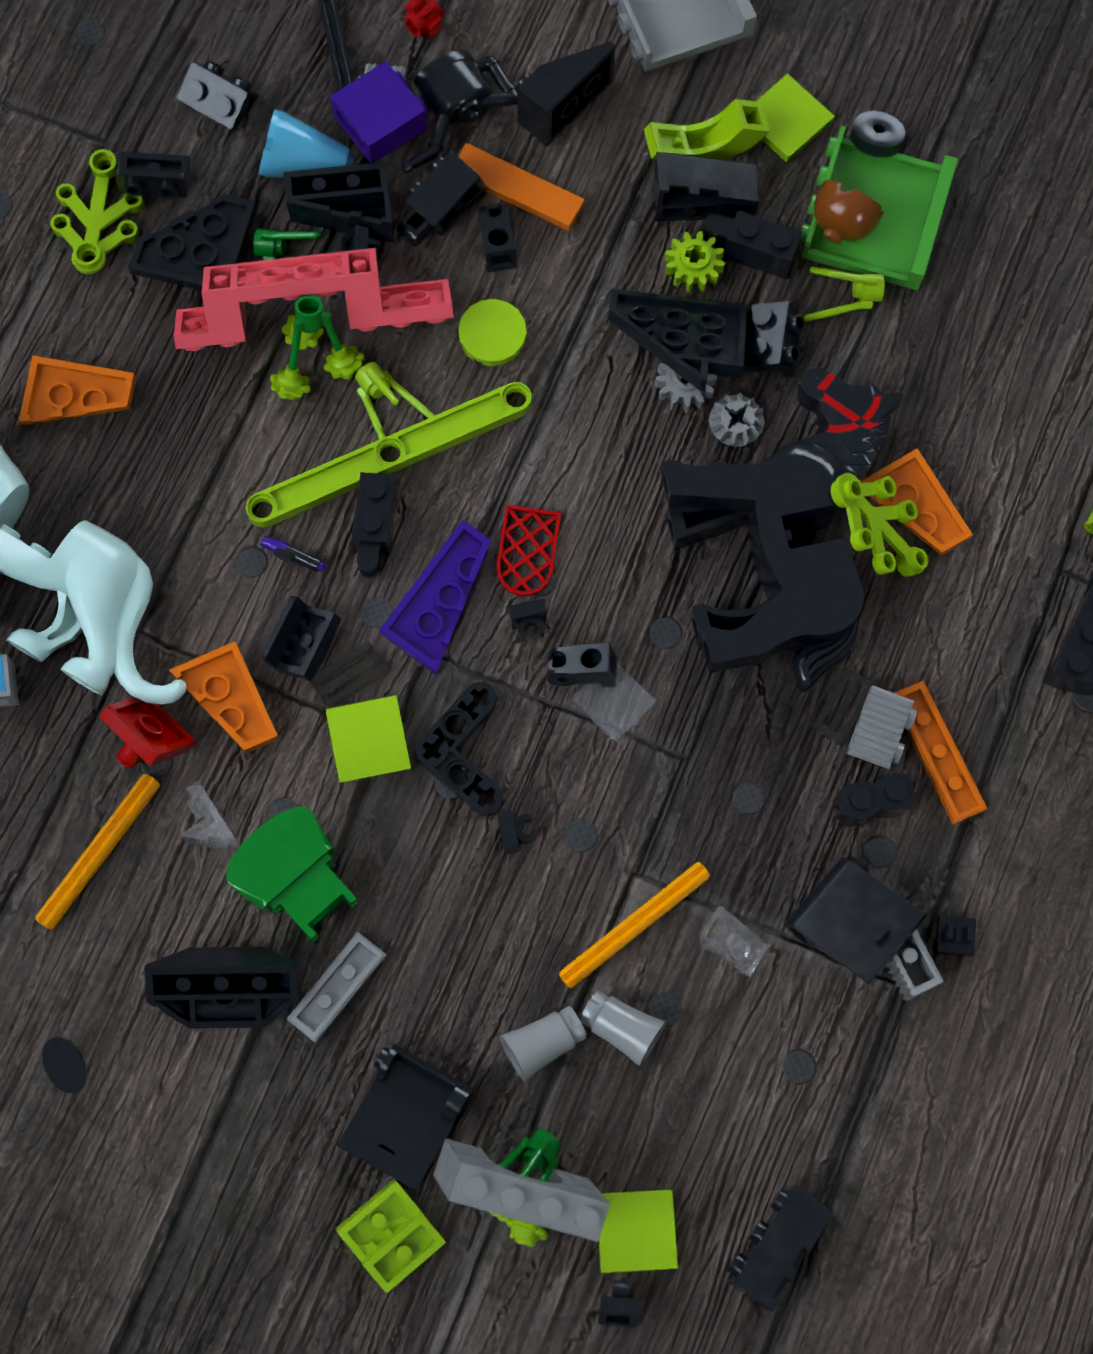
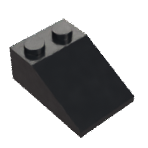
(563, 90)

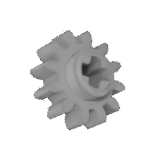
(680, 392)

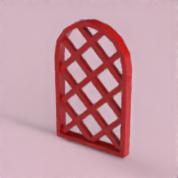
(515, 545)

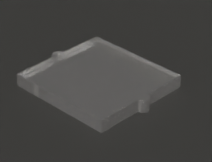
(615, 707)

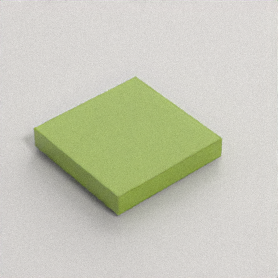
(792, 117)
(638, 1232)

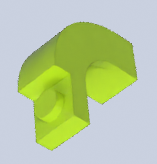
(719, 138)

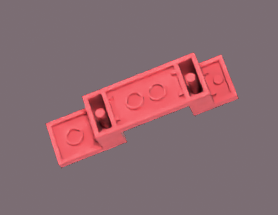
(355, 271)

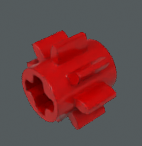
(423, 17)

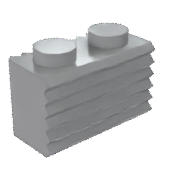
(881, 727)
(914, 968)

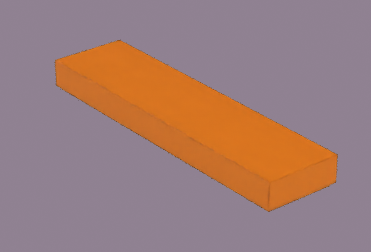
(523, 188)
(942, 757)

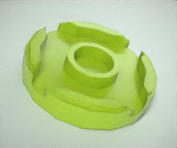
(492, 332)

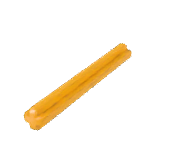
(97, 851)
(634, 925)

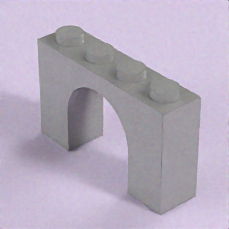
(562, 1204)

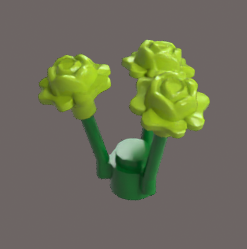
(303, 331)
(538, 1153)

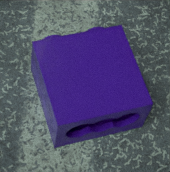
(379, 111)

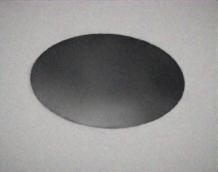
(63, 1065)

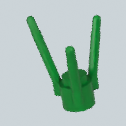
(273, 242)

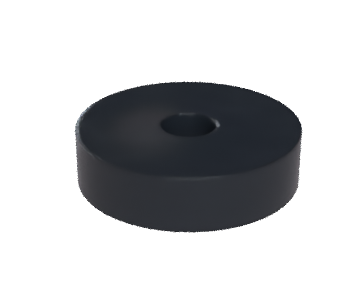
(877, 134)

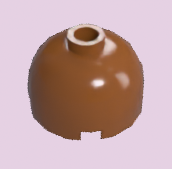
(845, 214)

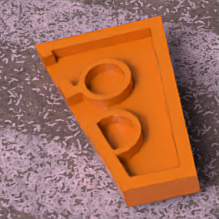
(73, 390)
(937, 517)
(229, 695)

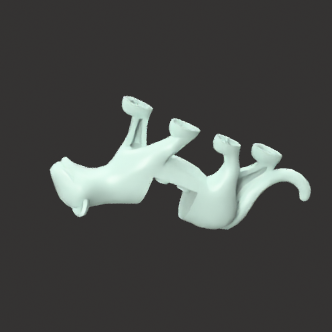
(99, 592)

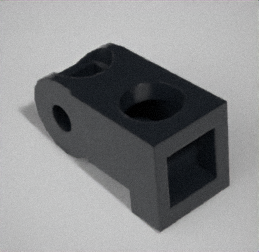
(497, 238)
(583, 665)

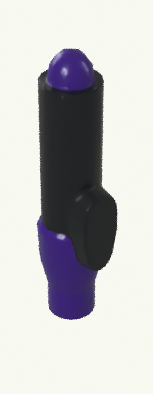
(289, 553)

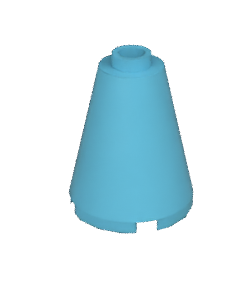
(297, 146)

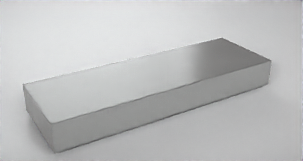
(336, 987)

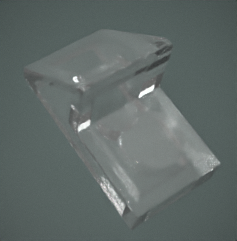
(212, 830)
(733, 941)

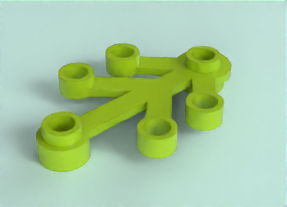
(97, 218)
(850, 494)

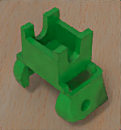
(289, 870)

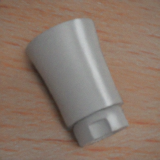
(623, 1026)
(542, 1041)

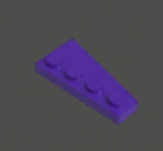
(433, 605)

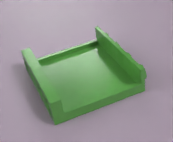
(912, 203)

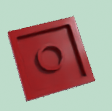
(146, 732)

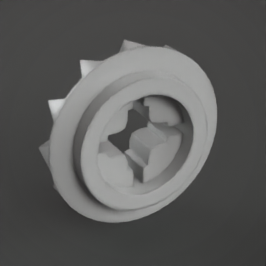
(738, 434)

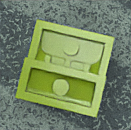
(368, 738)
(390, 1235)

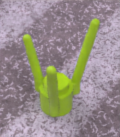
(866, 287)
(377, 383)

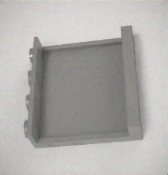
(681, 28)

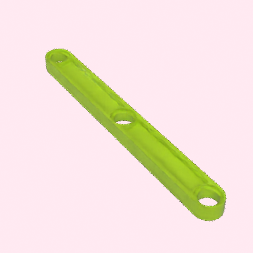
(414, 444)

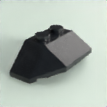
(222, 986)

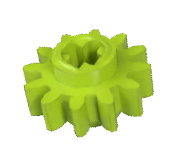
(706, 268)

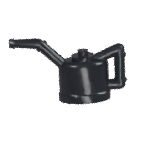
(458, 93)

